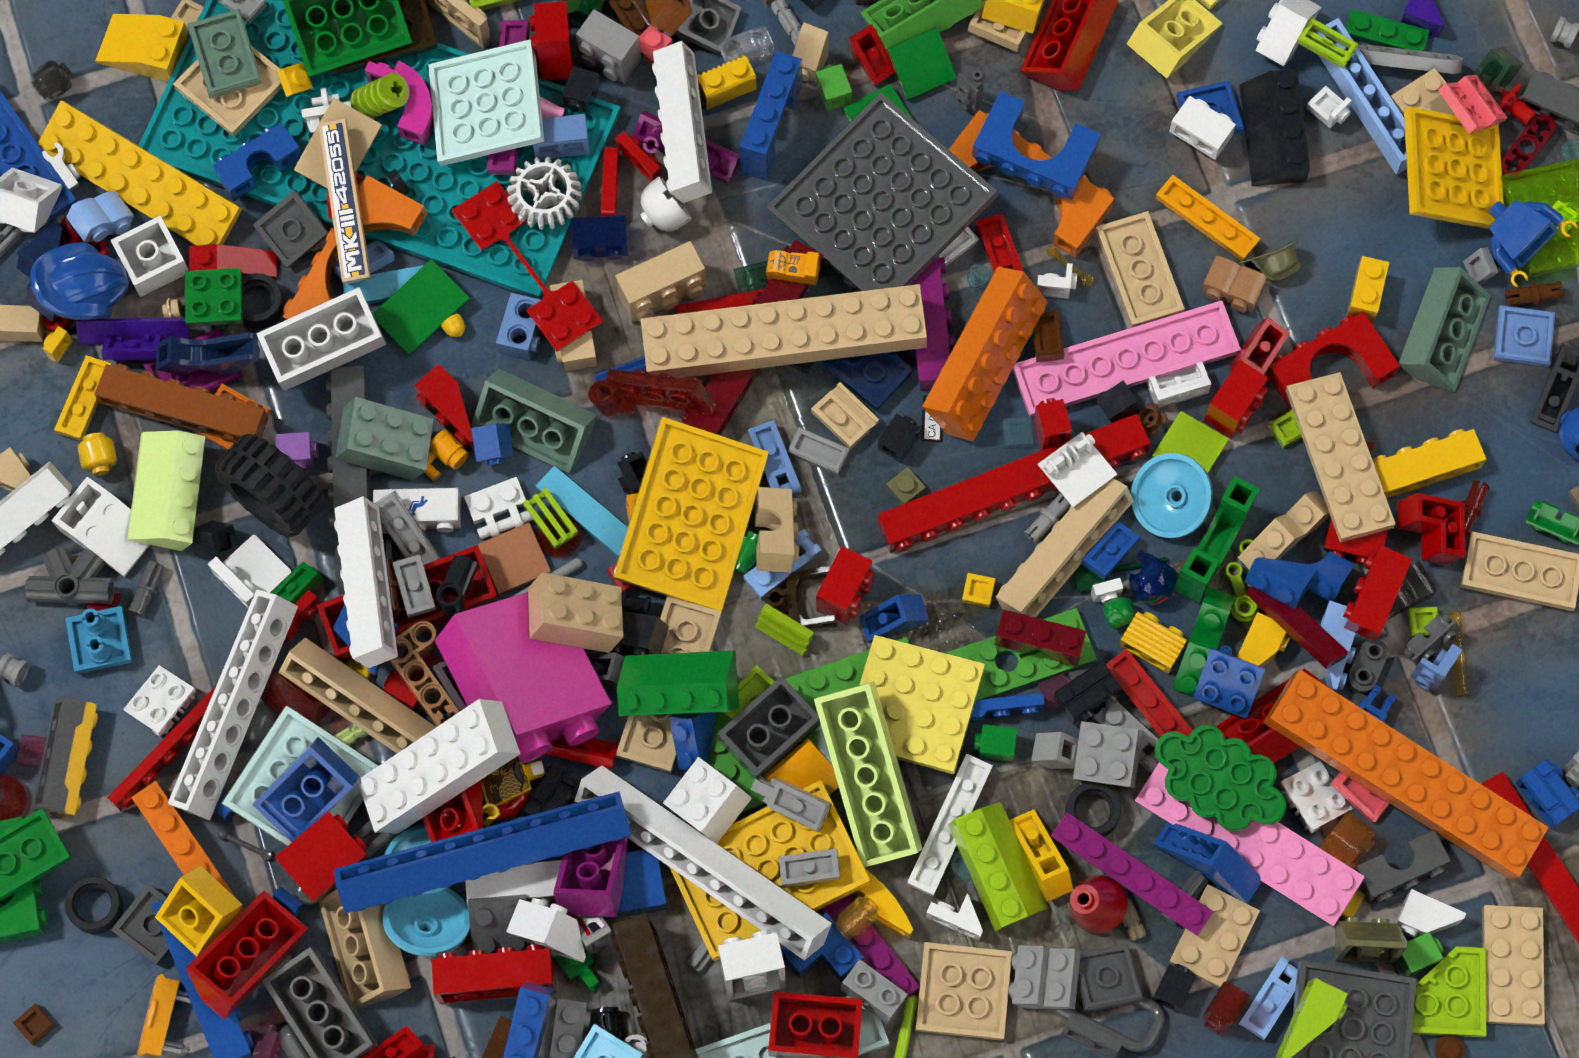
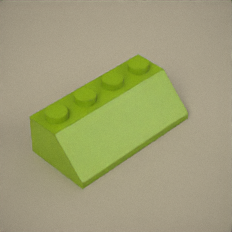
(997, 865)

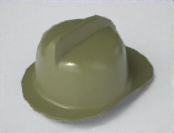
(1277, 264)

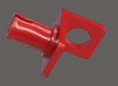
(1512, 103)

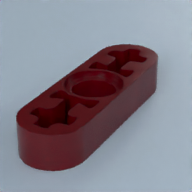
(1528, 136)

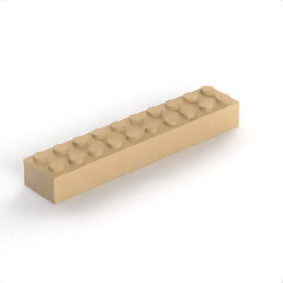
(785, 332)

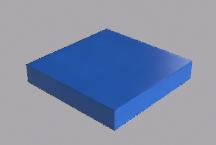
(1219, 98)

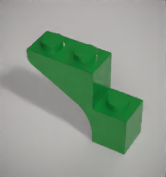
(1204, 636)

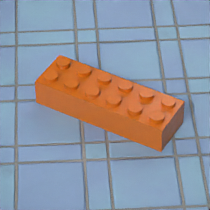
(985, 353)

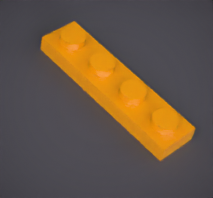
(1207, 218)

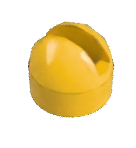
(454, 326)

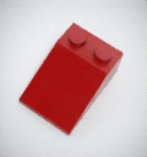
(457, 815)

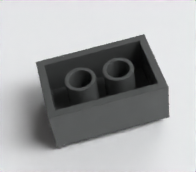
(769, 728)

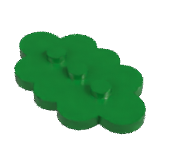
(1220, 778)

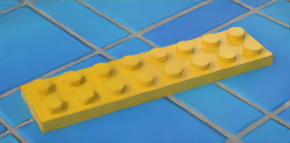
(139, 177)

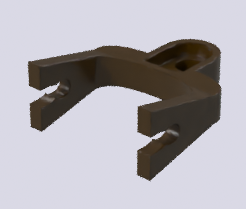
(789, 598)

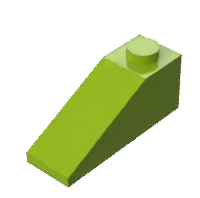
(1315, 1012)

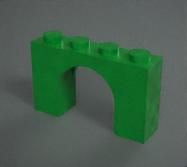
(1218, 539)
(23, 913)

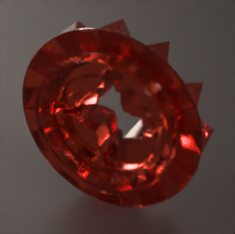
(565, 549)

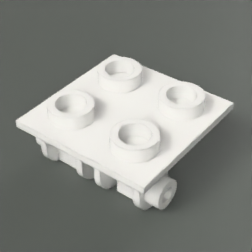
(1077, 469)
(160, 700)
(1314, 797)

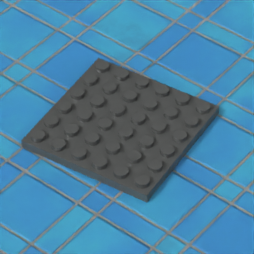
(882, 199)

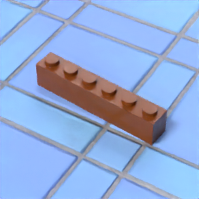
(179, 405)

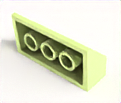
(166, 489)

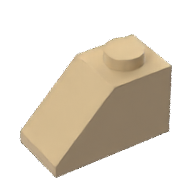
(812, 49)

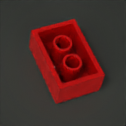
(814, 1026)

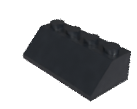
(1275, 128)

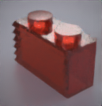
(1224, 1008)

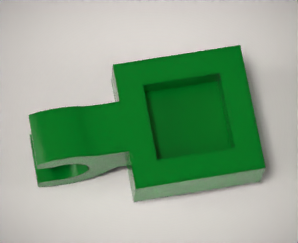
(576, 969)

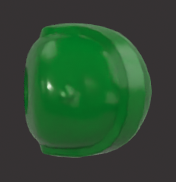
(1119, 612)

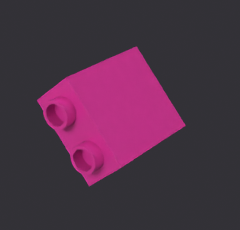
(542, 684)

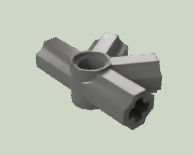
(65, 574)

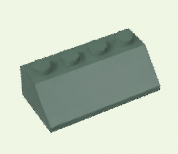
(1445, 328)
(536, 419)

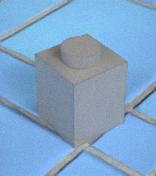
(1055, 750)

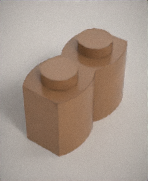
(1233, 284)

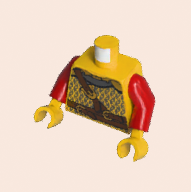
(509, 788)

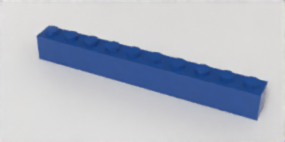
(481, 852)

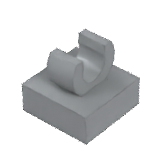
(1481, 265)

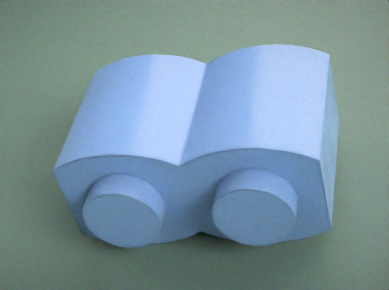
(100, 217)

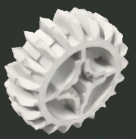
(526, 182)

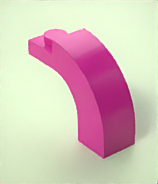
(417, 117)

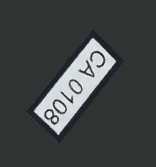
(930, 429)

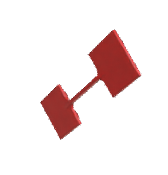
(561, 313)

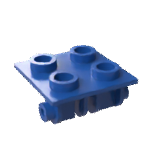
(1229, 682)

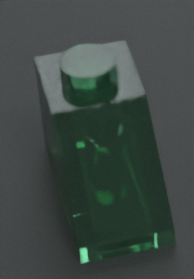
(1498, 70)

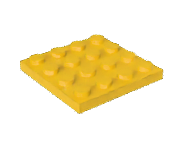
(1451, 171)

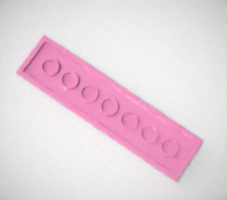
(1129, 355)
(1273, 851)

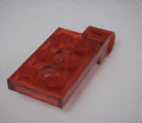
(644, 389)

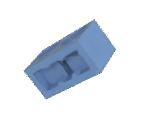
(515, 326)

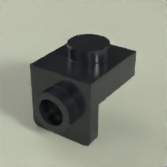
(626, 465)

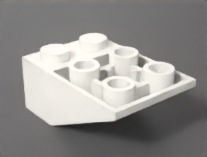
(100, 524)

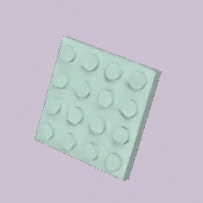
(486, 103)
(279, 748)

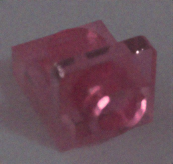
(270, 1045)

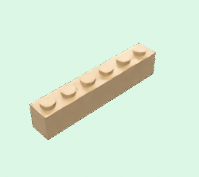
(1064, 549)
(353, 696)

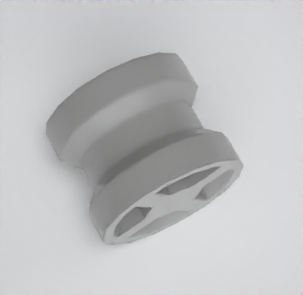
(1565, 32)
(13, 669)

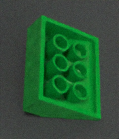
(345, 30)

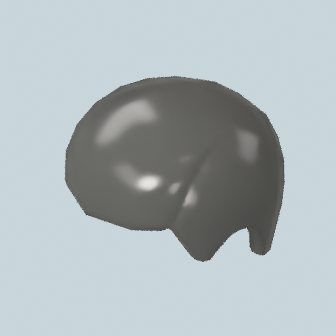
(261, 723)

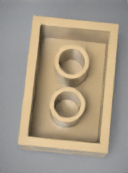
(661, 282)
(575, 612)

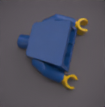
(1522, 232)

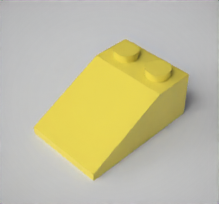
(1173, 34)

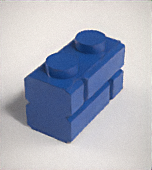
(1549, 793)

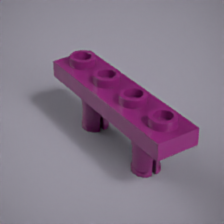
(721, 160)

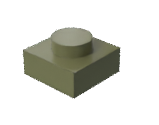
(905, 486)

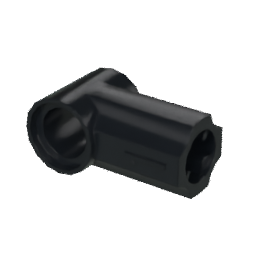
(456, 583)

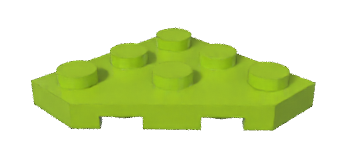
(1453, 996)

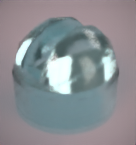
(981, 276)

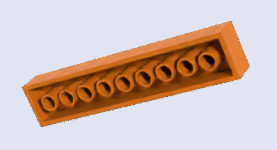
(1406, 775)

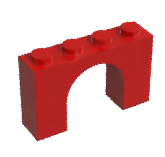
(1352, 338)

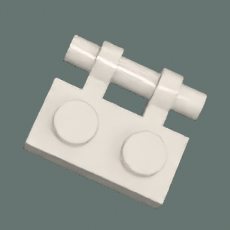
(496, 501)

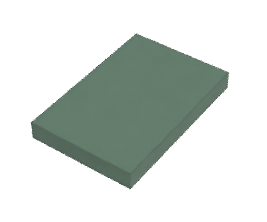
(224, 53)

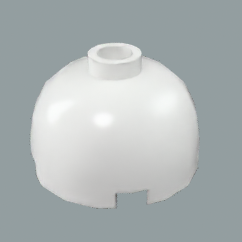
(662, 207)

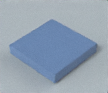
(1524, 336)

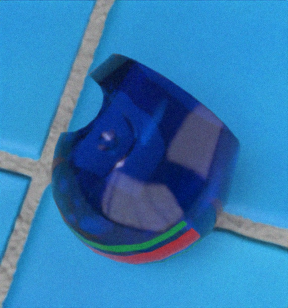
(1154, 581)

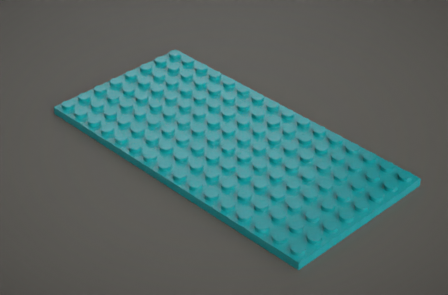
(195, 142)

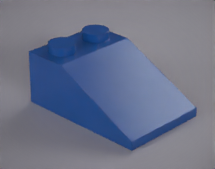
(306, 790)

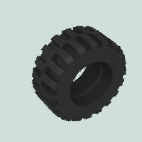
(269, 485)

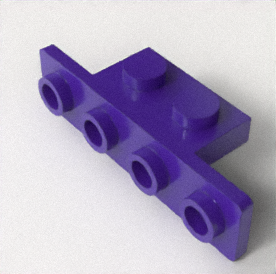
(130, 337)

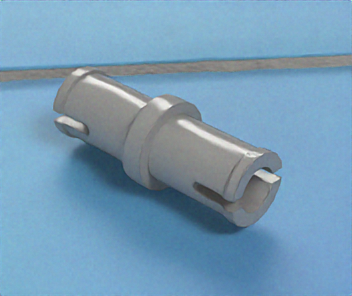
(1047, 518)

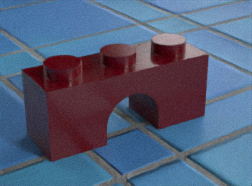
(1024, 631)

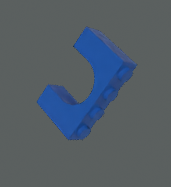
(777, 93)
(1058, 174)

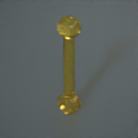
(1087, 279)

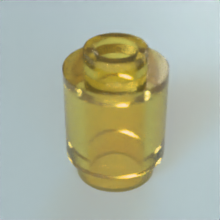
(857, 917)

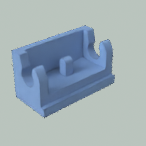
(563, 137)

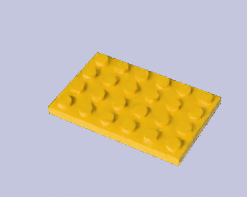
(690, 514)
(759, 844)

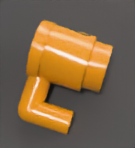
(447, 450)

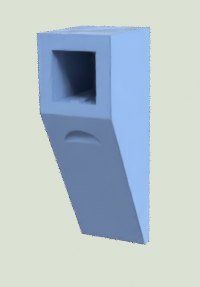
(1334, 624)

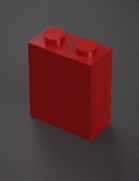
(318, 852)

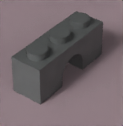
(1426, 859)

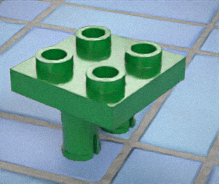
(213, 298)

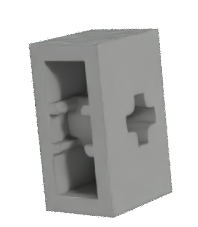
(877, 992)

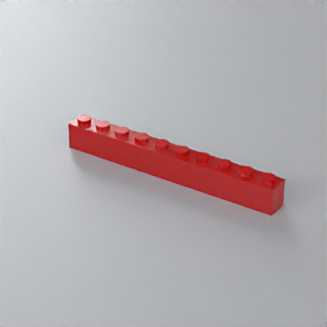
(999, 489)

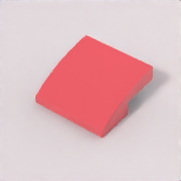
(1472, 104)

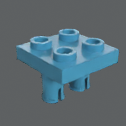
(98, 639)

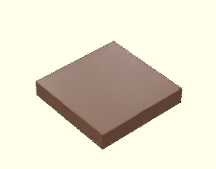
(513, 559)

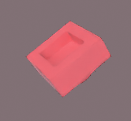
(653, 40)

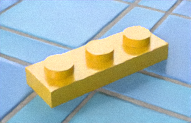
(81, 400)

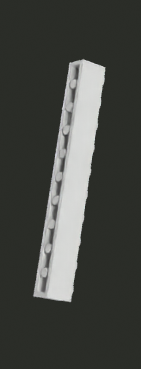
(712, 867)

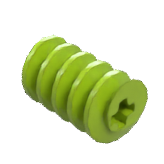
(381, 95)

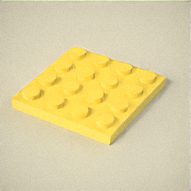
(924, 700)

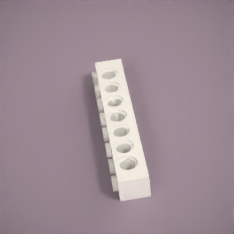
(233, 704)

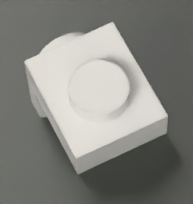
(1329, 107)

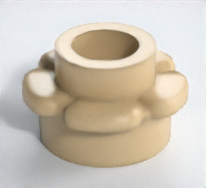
(173, 309)

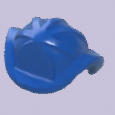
(78, 282)

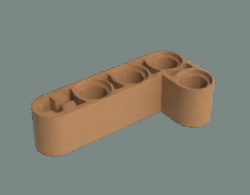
(413, 662)

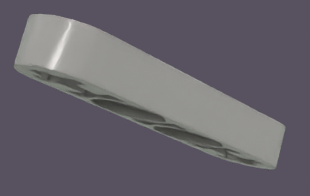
(1411, 59)

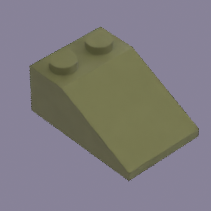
(1368, 941)

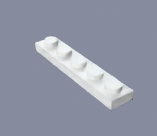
(940, 841)

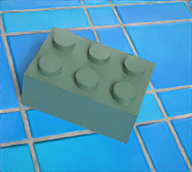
(384, 438)

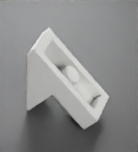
(964, 922)

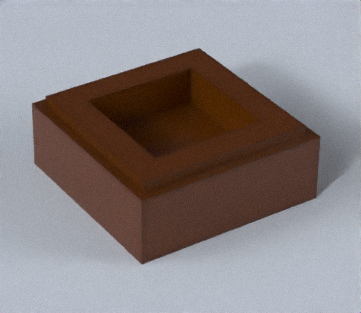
(34, 1024)

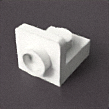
(1055, 286)

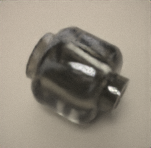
(52, 80)

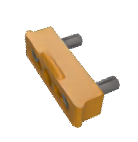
(158, 1018)

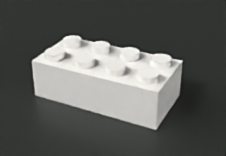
(321, 339)
(752, 965)

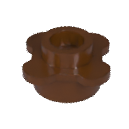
(1159, 418)

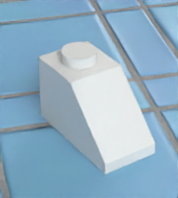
(1424, 915)

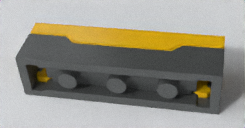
(65, 757)

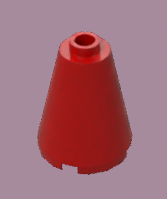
(1098, 904)

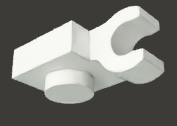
(67, 173)

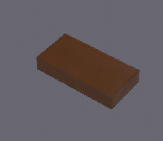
(1048, 337)

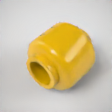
(97, 453)

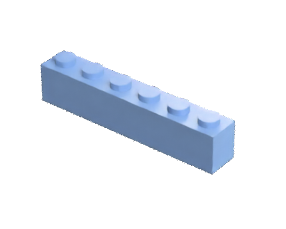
(1370, 102)

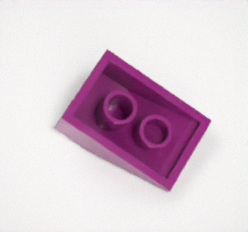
(592, 879)

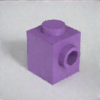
(299, 448)

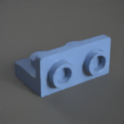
(1430, 675)

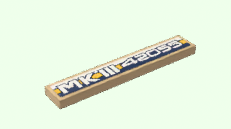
(344, 201)

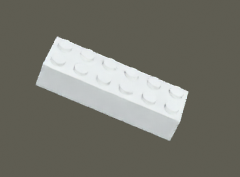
(438, 766)

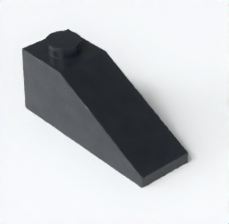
(1558, 388)

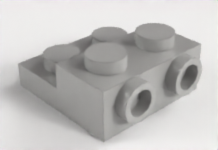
(1045, 977)
(564, 1029)

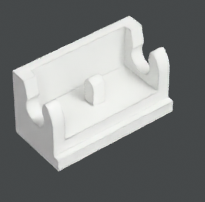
(1179, 386)

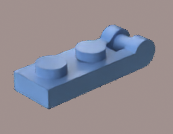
(778, 463)

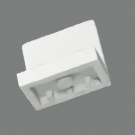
(249, 569)

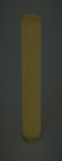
(1459, 664)

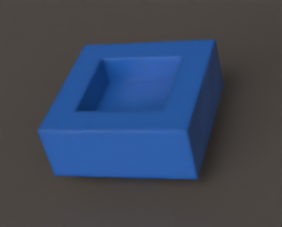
(288, 901)

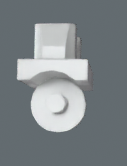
(314, 115)

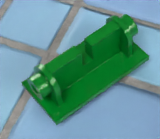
(1543, 518)

